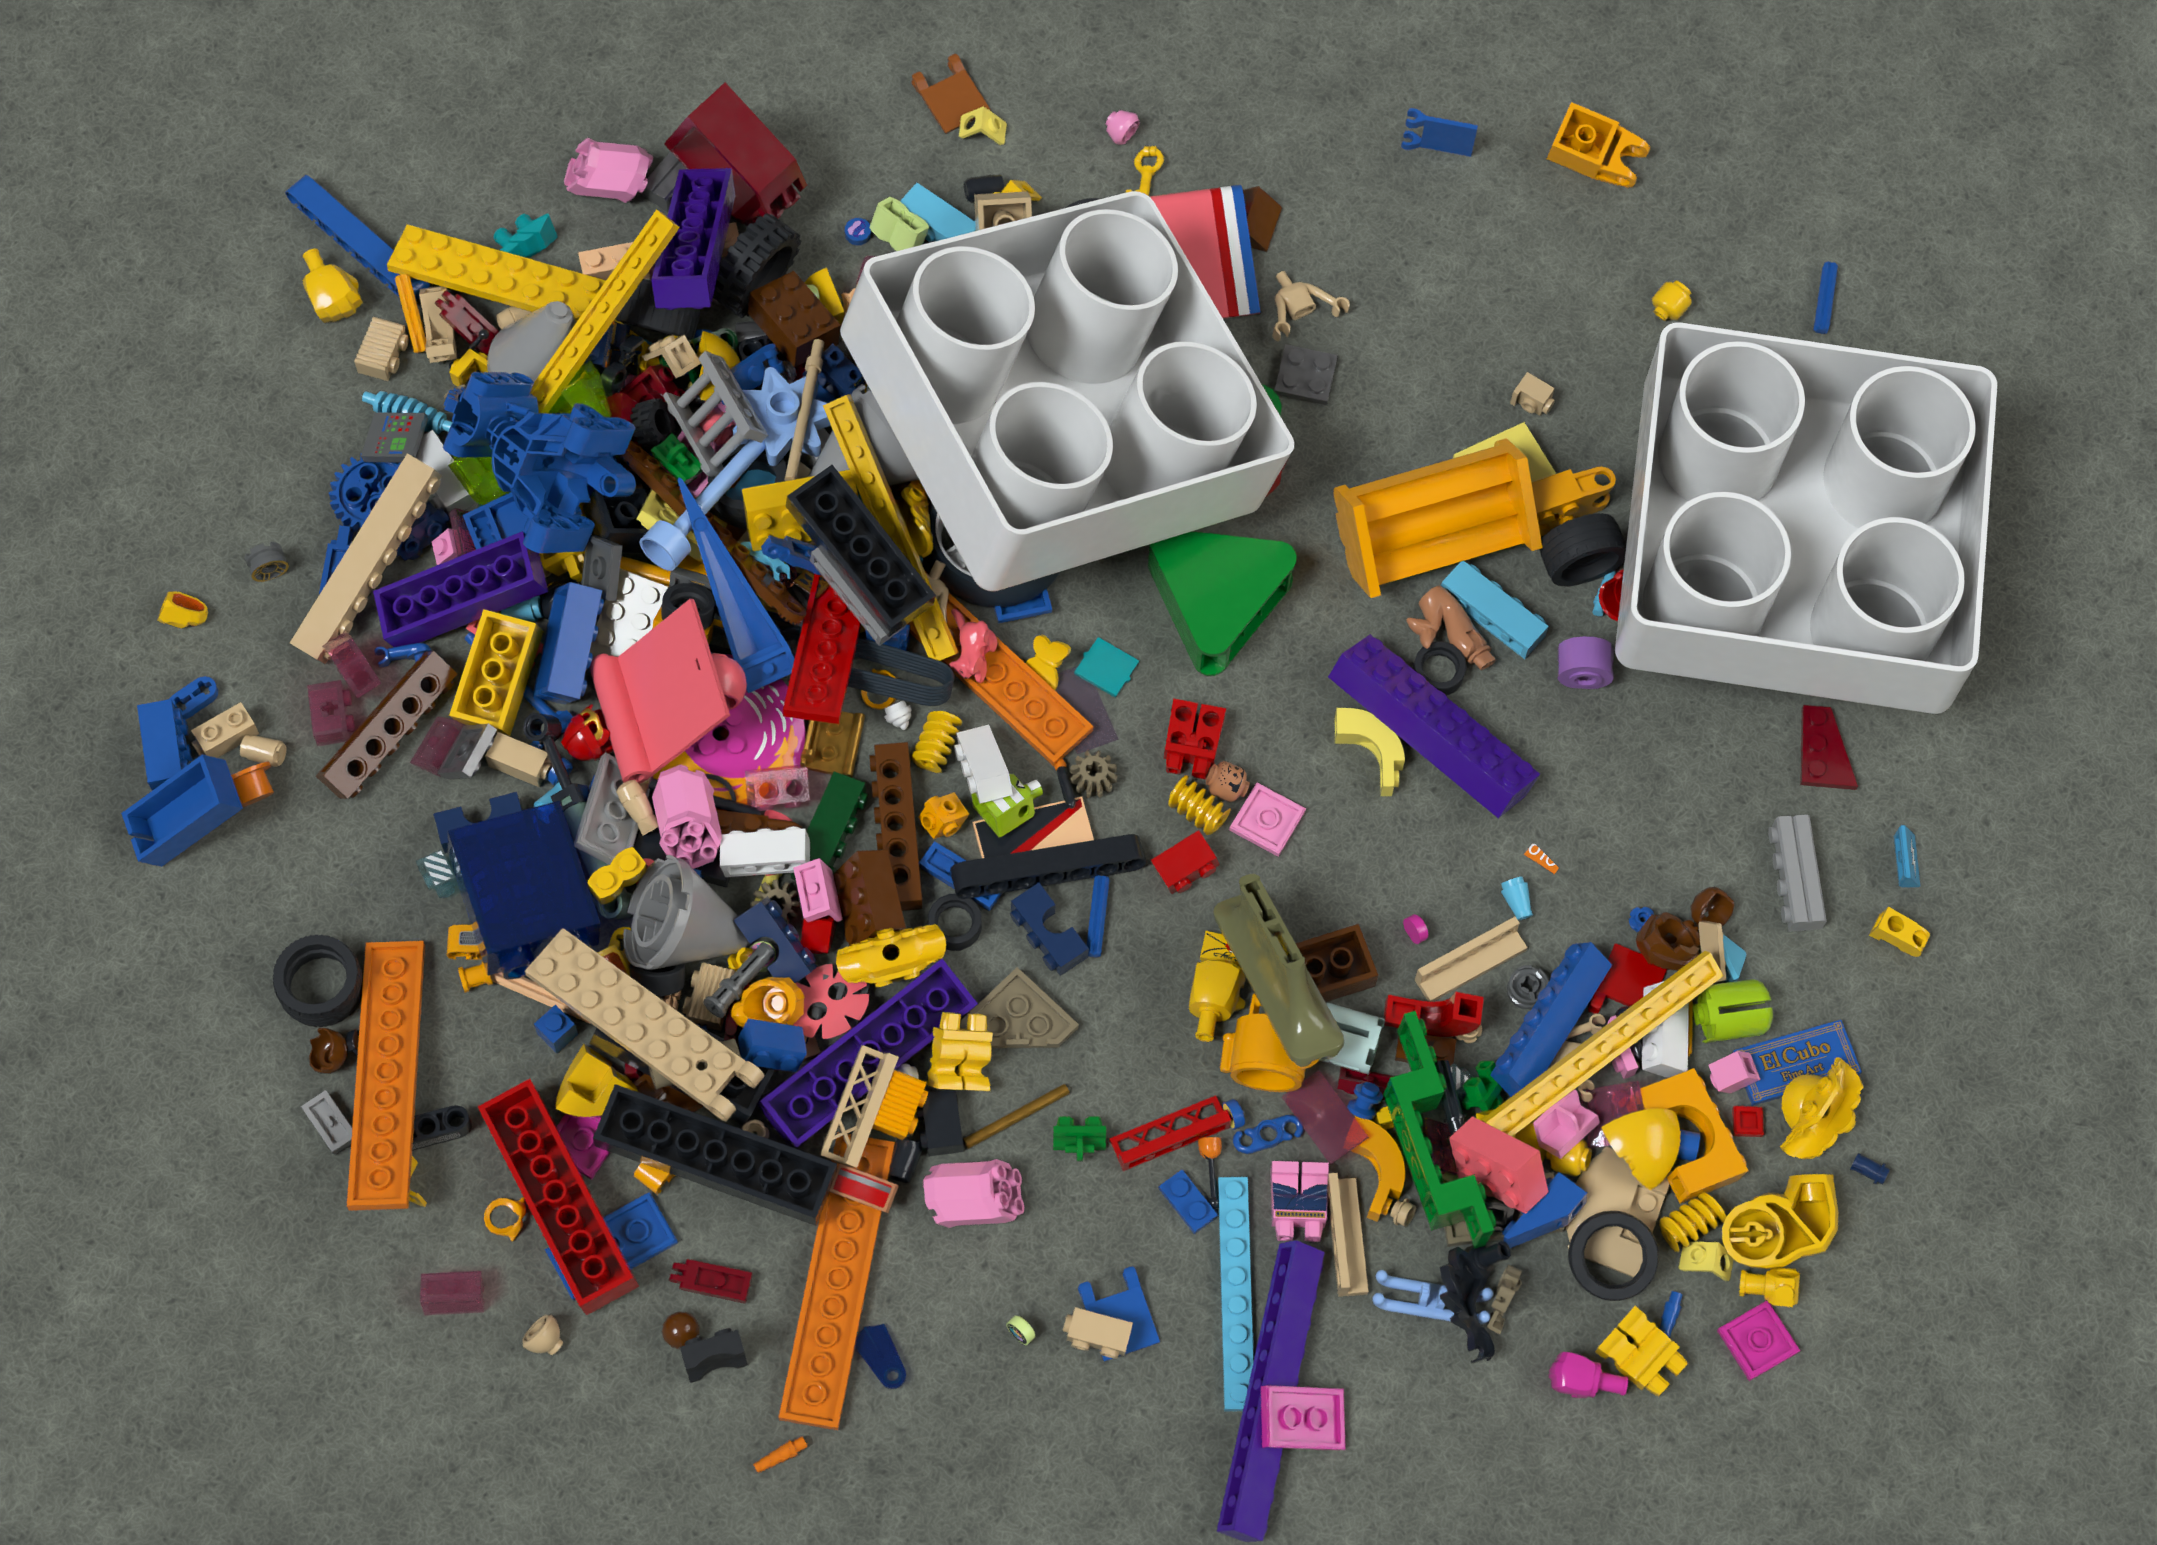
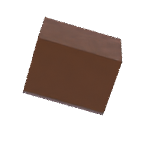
(1261, 217)

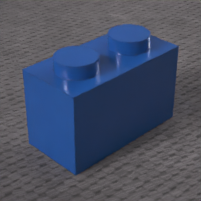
(772, 1045)

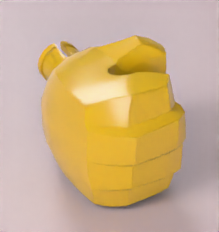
(330, 289)

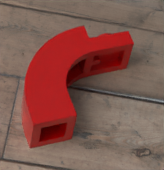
(1442, 1018)

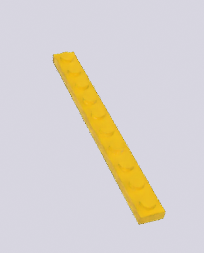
(603, 310)
(882, 505)
(1605, 1045)

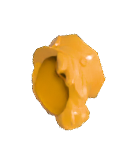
(770, 1001)

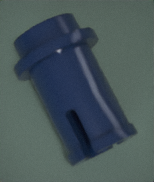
(1870, 1169)

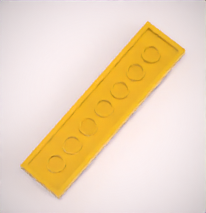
(490, 272)

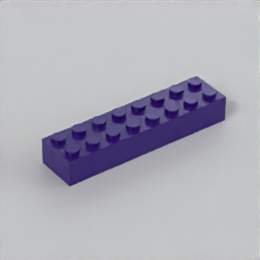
(690, 262)
(1434, 725)
(897, 1028)

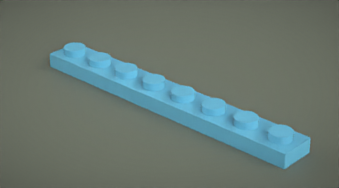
(1235, 1290)

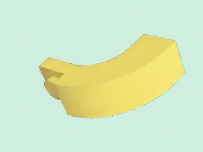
(1364, 729)

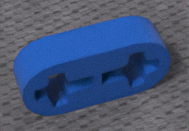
(193, 698)

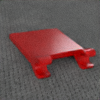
(1625, 978)

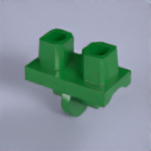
(677, 459)
(1482, 1090)
(1079, 1138)

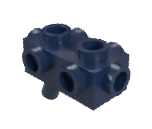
(423, 532)

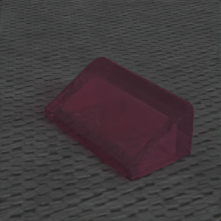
(436, 744)

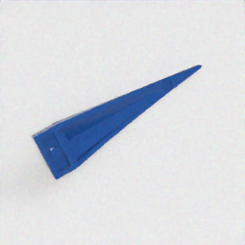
(747, 625)

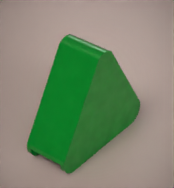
(1219, 590)

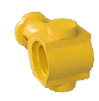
(1777, 1286)

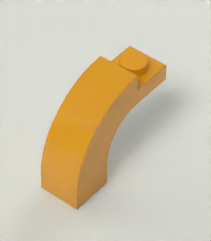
(1388, 1162)

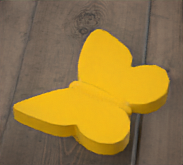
(1047, 658)

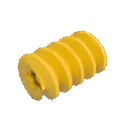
(933, 740)
(1197, 807)
(1690, 1219)

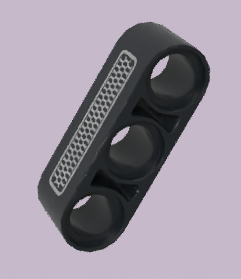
(443, 1132)

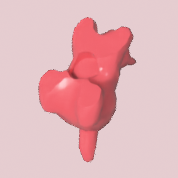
(975, 643)

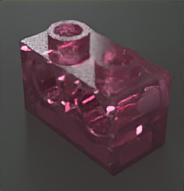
(777, 780)

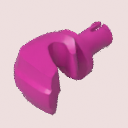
(1582, 1377)

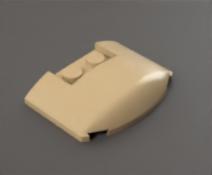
(1614, 1188)

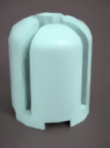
(1360, 1038)

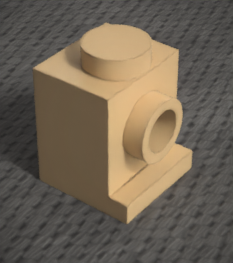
(1533, 395)

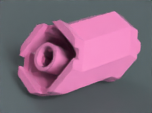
(608, 170)
(687, 816)
(974, 1193)

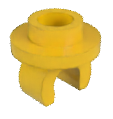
(739, 958)

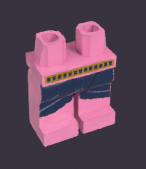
(1299, 1209)

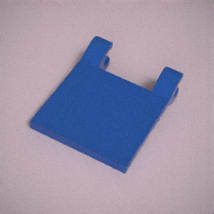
(1440, 134)
(1125, 1306)

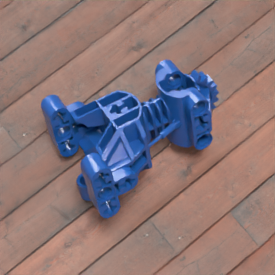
(540, 455)

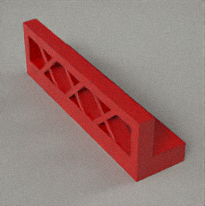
(1172, 1139)

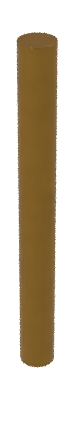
(1016, 1116)

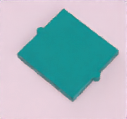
(1106, 667)

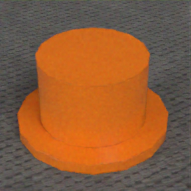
(253, 784)

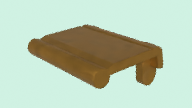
(833, 746)

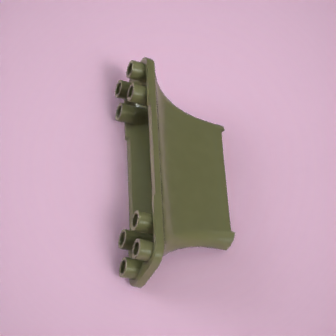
(1282, 988)

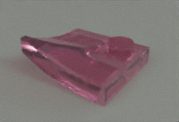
(1611, 1103)

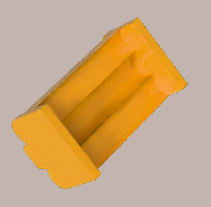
(1437, 515)

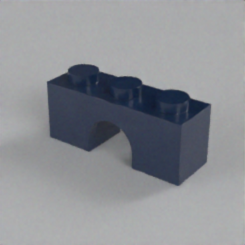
(455, 817)
(766, 921)
(1060, 949)

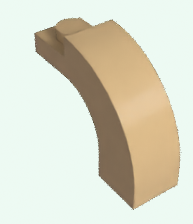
(439, 334)

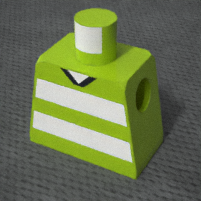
(1010, 811)

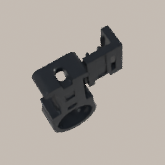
(616, 373)

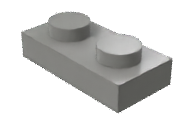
(329, 1122)

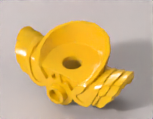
(916, 517)
(916, 951)
(1807, 1101)

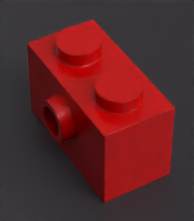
(1185, 863)

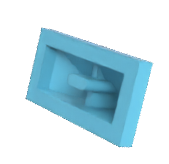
(1734, 959)

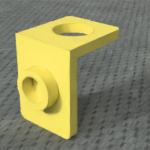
(986, 123)
(1706, 1258)

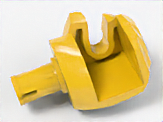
(1215, 994)

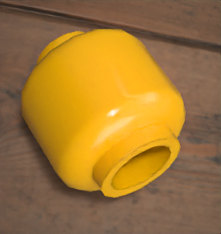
(1671, 300)
(1574, 1161)

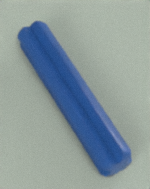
(1825, 297)
(1097, 915)

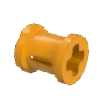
(474, 977)

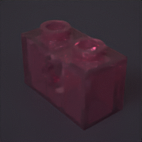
(351, 664)
(322, 700)

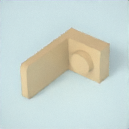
(676, 353)
(1712, 941)

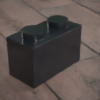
(941, 1123)

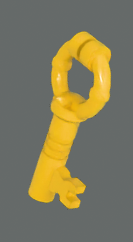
(1147, 171)

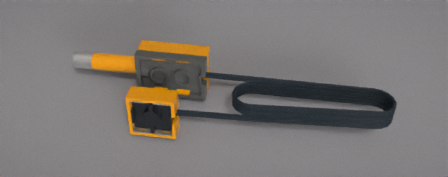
(694, 572)

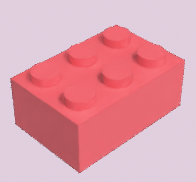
(1501, 1163)

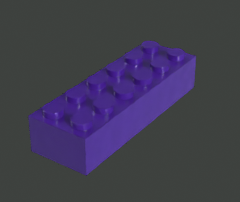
(459, 591)

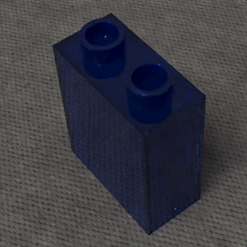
(522, 886)

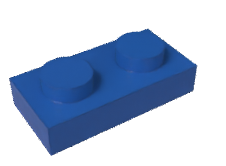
(1188, 1201)

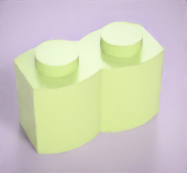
(897, 225)

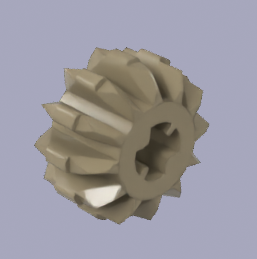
(1101, 781)
(780, 894)

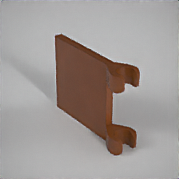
(951, 96)

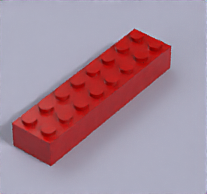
(558, 1197)

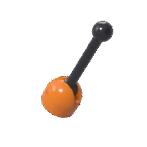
(1210, 1149)

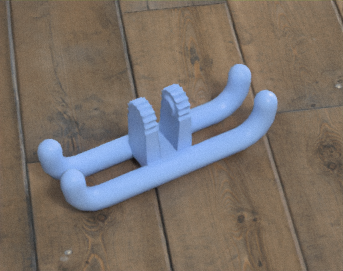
(1429, 1298)

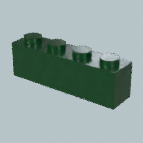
(835, 818)

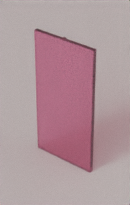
(1325, 1117)

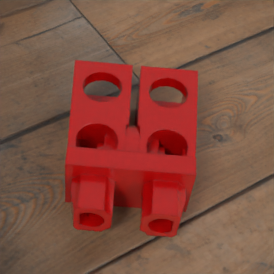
(1190, 746)

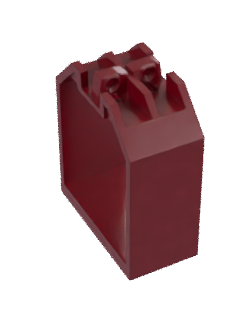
(730, 135)

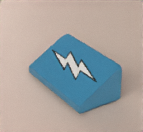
(1906, 858)

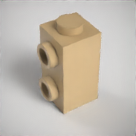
(223, 732)
(518, 759)
(1097, 1331)

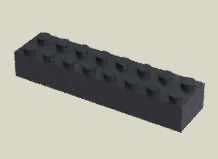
(715, 1154)

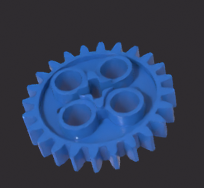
(352, 484)

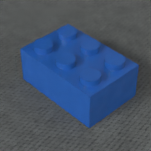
(163, 740)

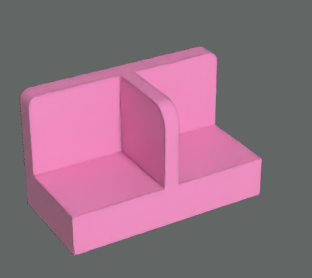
(817, 891)
(1564, 1125)

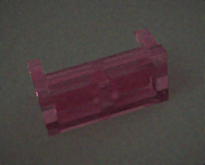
(452, 1293)

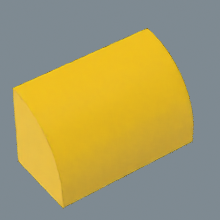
(827, 293)

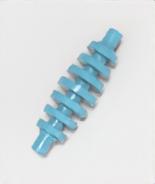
(393, 404)

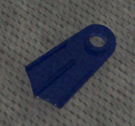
(881, 1355)

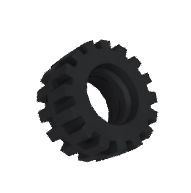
(652, 423)

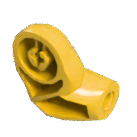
(1783, 1227)

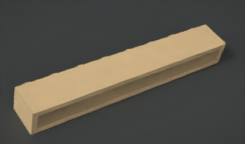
(367, 557)

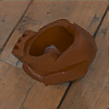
(1666, 949)

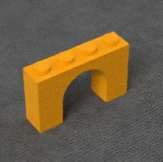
(1721, 1160)

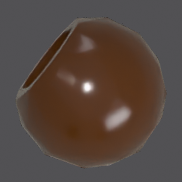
(680, 1328)

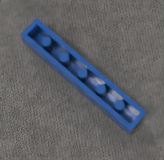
(1551, 1017)

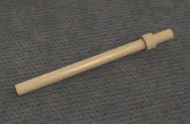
(813, 368)

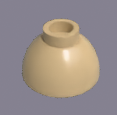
(543, 1336)

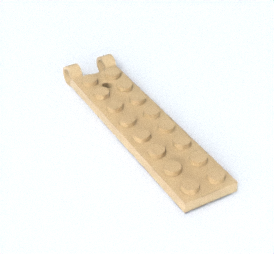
(640, 1022)

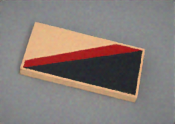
(1049, 827)

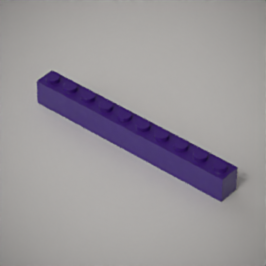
(1275, 1364)

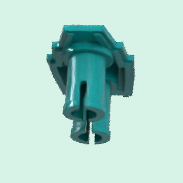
(530, 237)

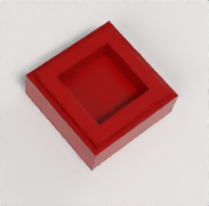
(1747, 1121)

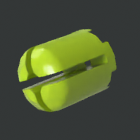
(1735, 1024)

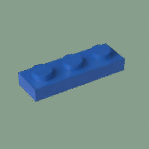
(938, 863)

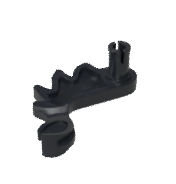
(1464, 1281)

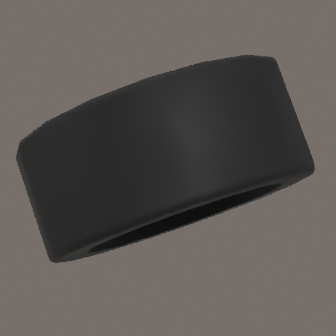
(681, 593)
(1451, 652)
(971, 907)
(660, 981)

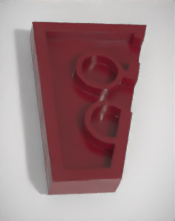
(1823, 752)

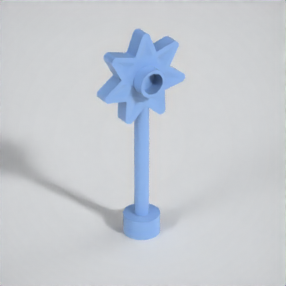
(778, 411)

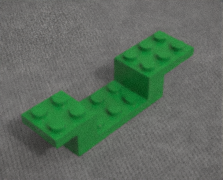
(1407, 1098)

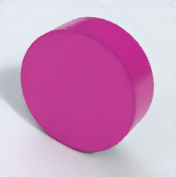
(1416, 928)

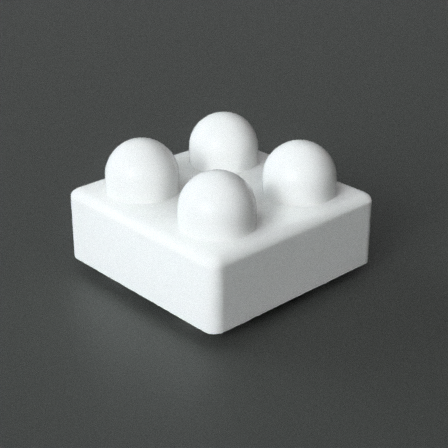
(1064, 388)
(1808, 518)

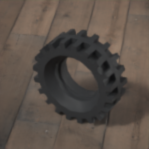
(754, 261)

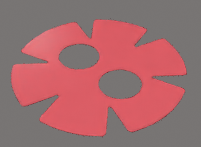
(834, 1021)

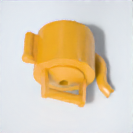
(1257, 1056)

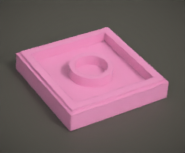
(1267, 819)

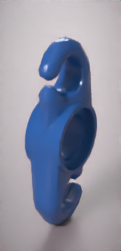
(1258, 1143)

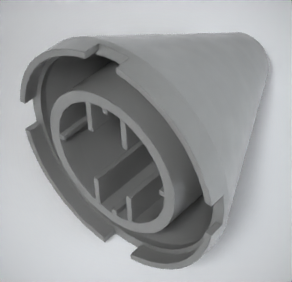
(531, 341)
(884, 442)
(678, 919)

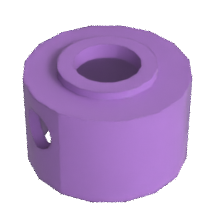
(1585, 662)

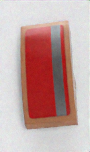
(864, 1188)

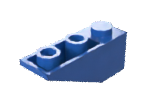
(1549, 1214)

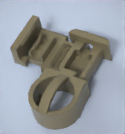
(1504, 1293)

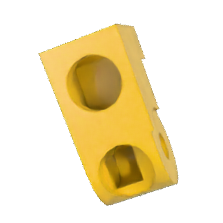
(1900, 932)

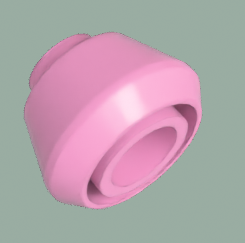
(1122, 126)

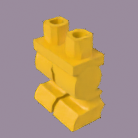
(961, 1047)
(1648, 1355)

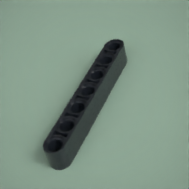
(1047, 866)

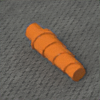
(783, 1453)

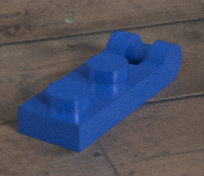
(751, 370)

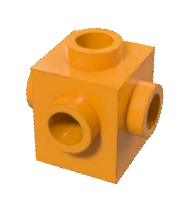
(943, 815)

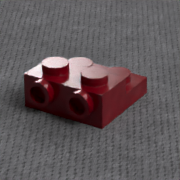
(652, 384)

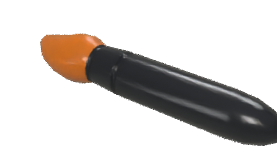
(1065, 783)

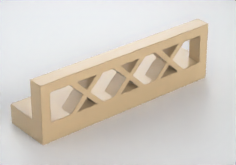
(1470, 960)
(869, 1110)
(1346, 1236)

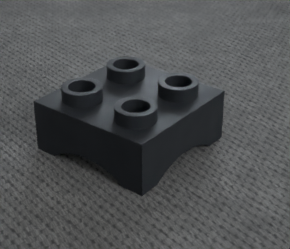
(713, 1353)

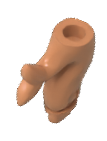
(1461, 632)

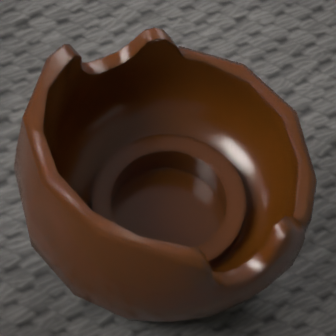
(1714, 902)
(327, 1051)

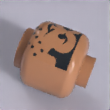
(1227, 781)

